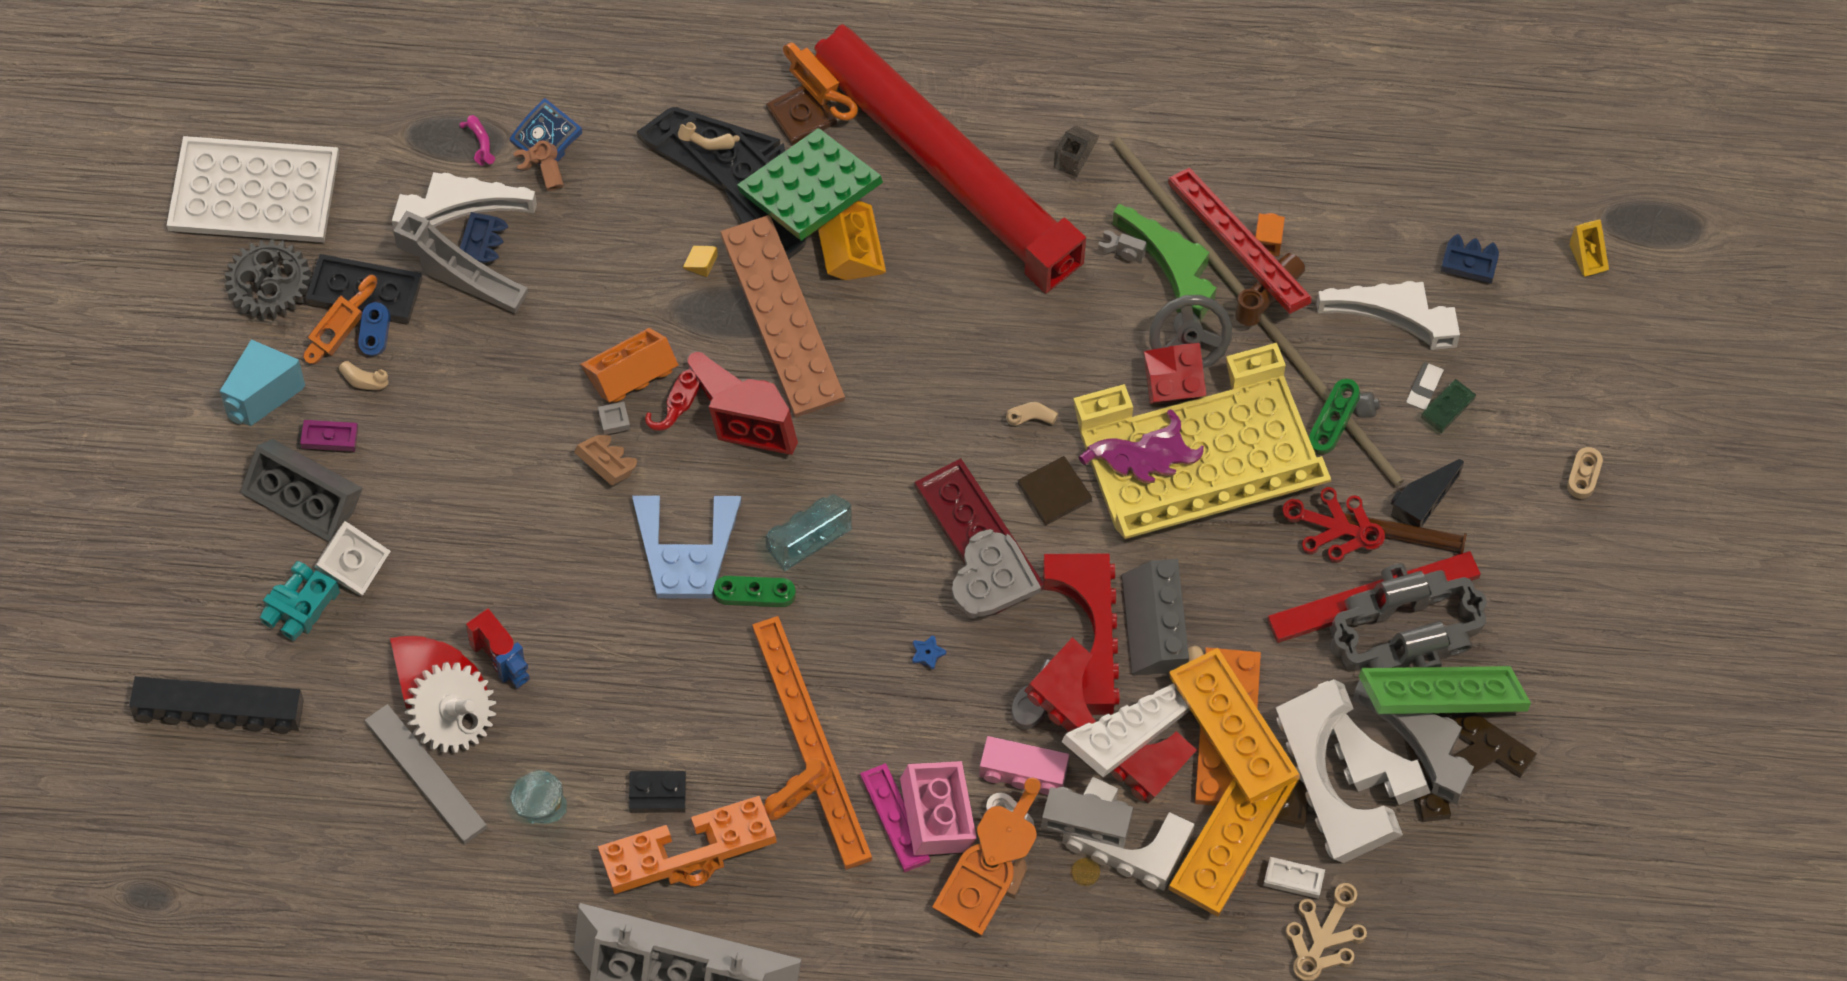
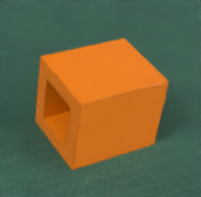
(1270, 232)

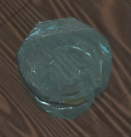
(539, 797)

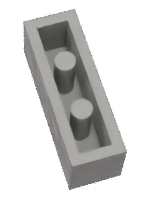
(1087, 816)

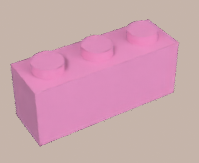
(1017, 762)

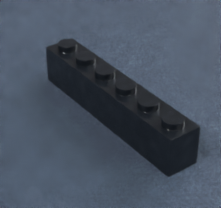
(216, 704)

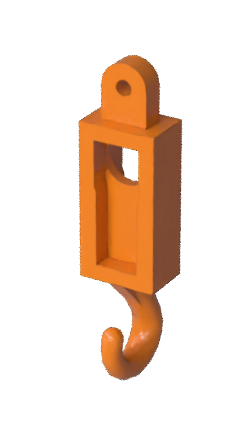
(818, 80)
(341, 319)

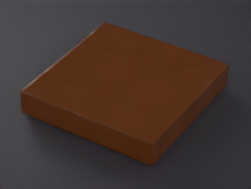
(799, 114)

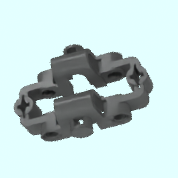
(1429, 640)

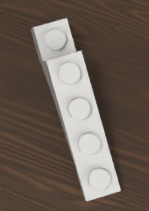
(458, 197)
(1399, 305)
(1372, 764)

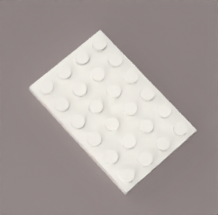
(253, 189)

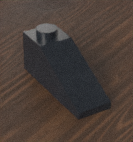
(1424, 495)

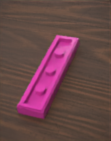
(892, 815)

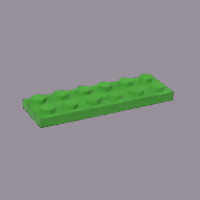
(1444, 690)

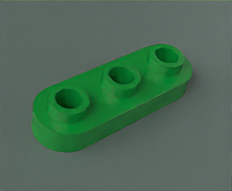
(1335, 404)
(765, 597)

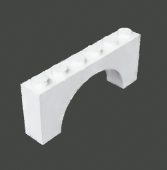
(1308, 725)

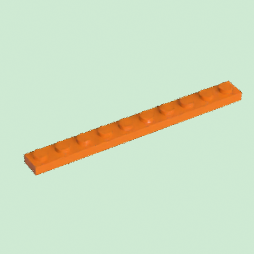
(811, 741)

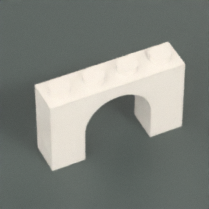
(1150, 864)

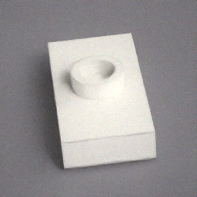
(1294, 877)

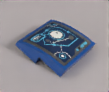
(546, 124)

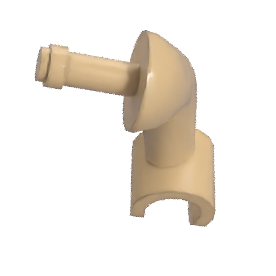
(687, 133)

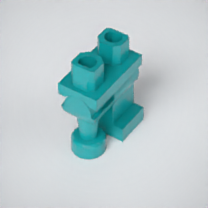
(302, 608)

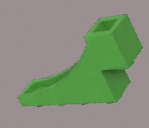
(1178, 257)

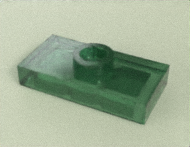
(1448, 406)

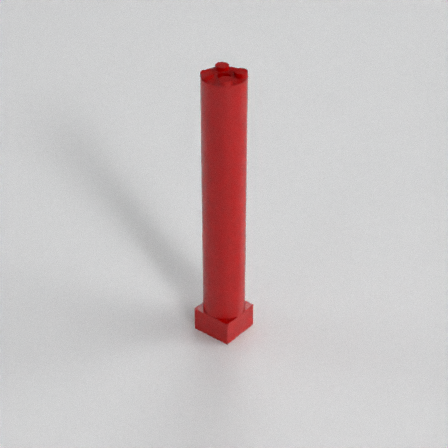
(1045, 246)

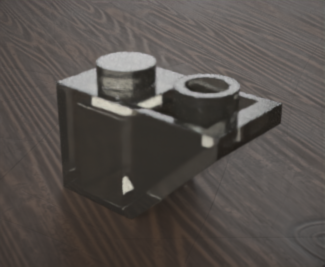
(1074, 150)

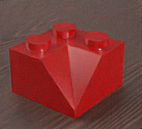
(1174, 373)

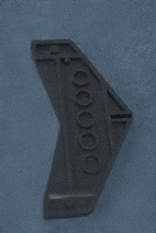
(721, 167)

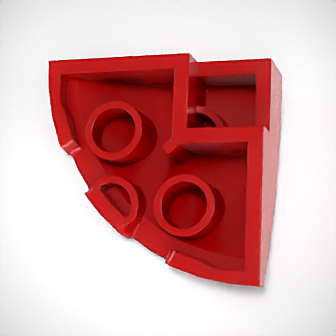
(420, 653)

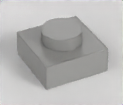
(614, 418)

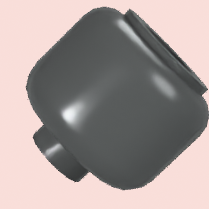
(1367, 405)

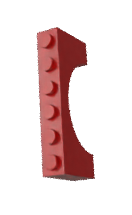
(1088, 582)
(1061, 695)

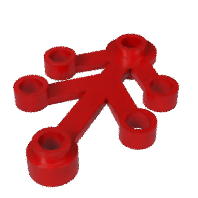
(1337, 526)

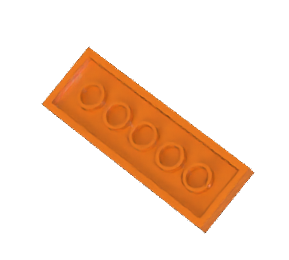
(1212, 773)

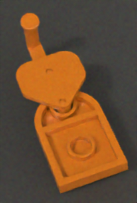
(977, 890)

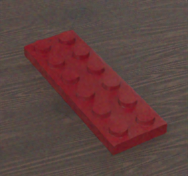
(961, 507)

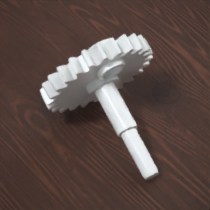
(443, 702)

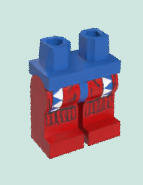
(507, 658)

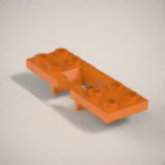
(728, 830)

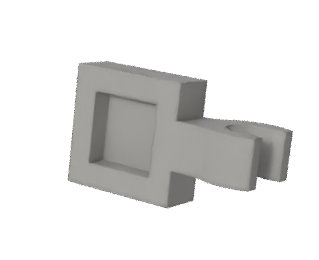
(1125, 245)

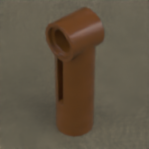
(1257, 299)

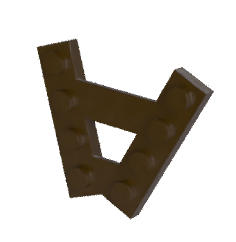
(1487, 746)

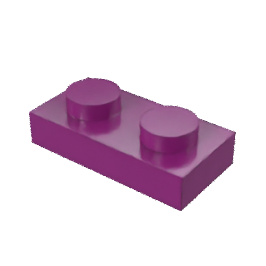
(329, 435)

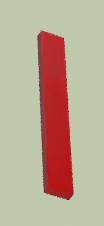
(1240, 240)
(1321, 613)

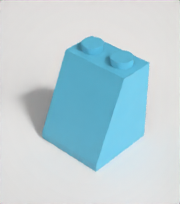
(260, 383)

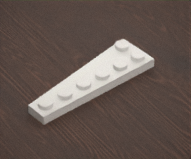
(1121, 735)

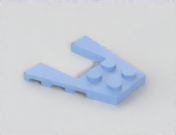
(685, 568)

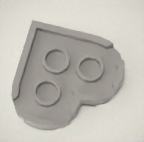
(993, 575)

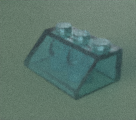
(809, 531)

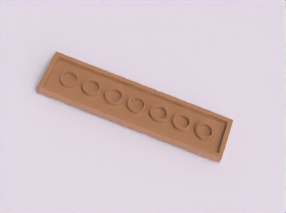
(782, 316)

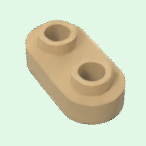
(1585, 474)

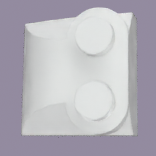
(352, 558)

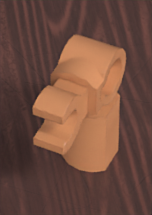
(543, 153)

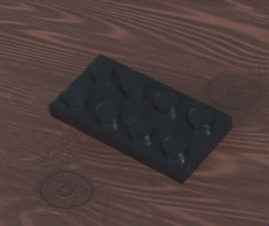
(340, 276)

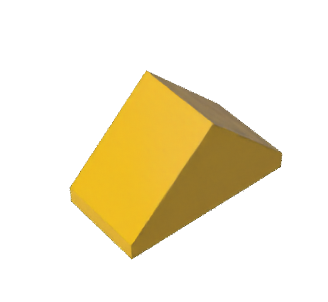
(1589, 248)

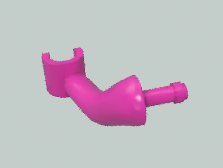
(483, 154)

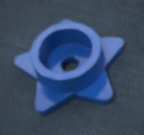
(927, 659)

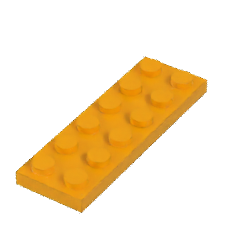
(1234, 726)
(1227, 847)

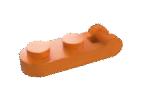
(797, 789)

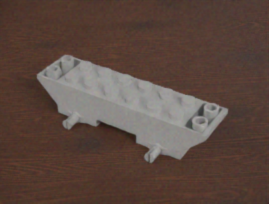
(643, 950)

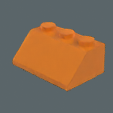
(630, 365)

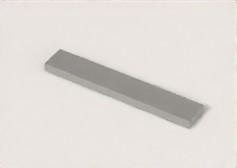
(426, 774)

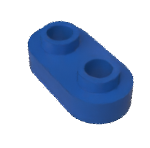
(374, 328)

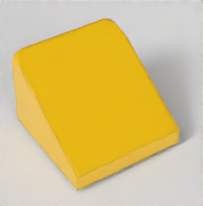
(701, 260)

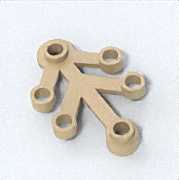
(1323, 937)

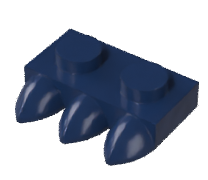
(480, 236)
(1470, 261)

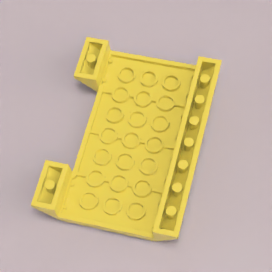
(1249, 441)

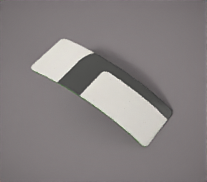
(1424, 386)

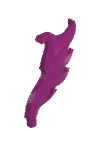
(1149, 455)

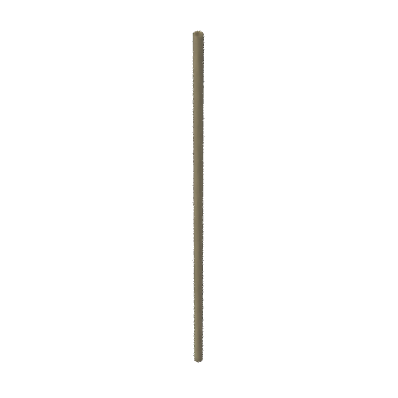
(1265, 321)

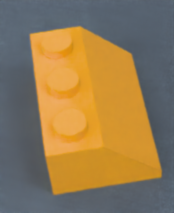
(852, 244)

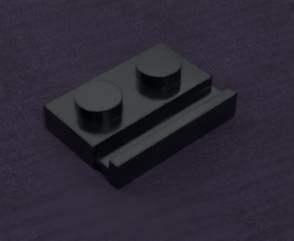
(657, 791)

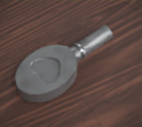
(1025, 713)

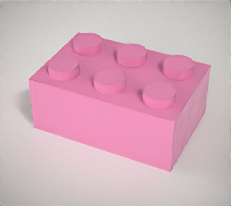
(938, 808)

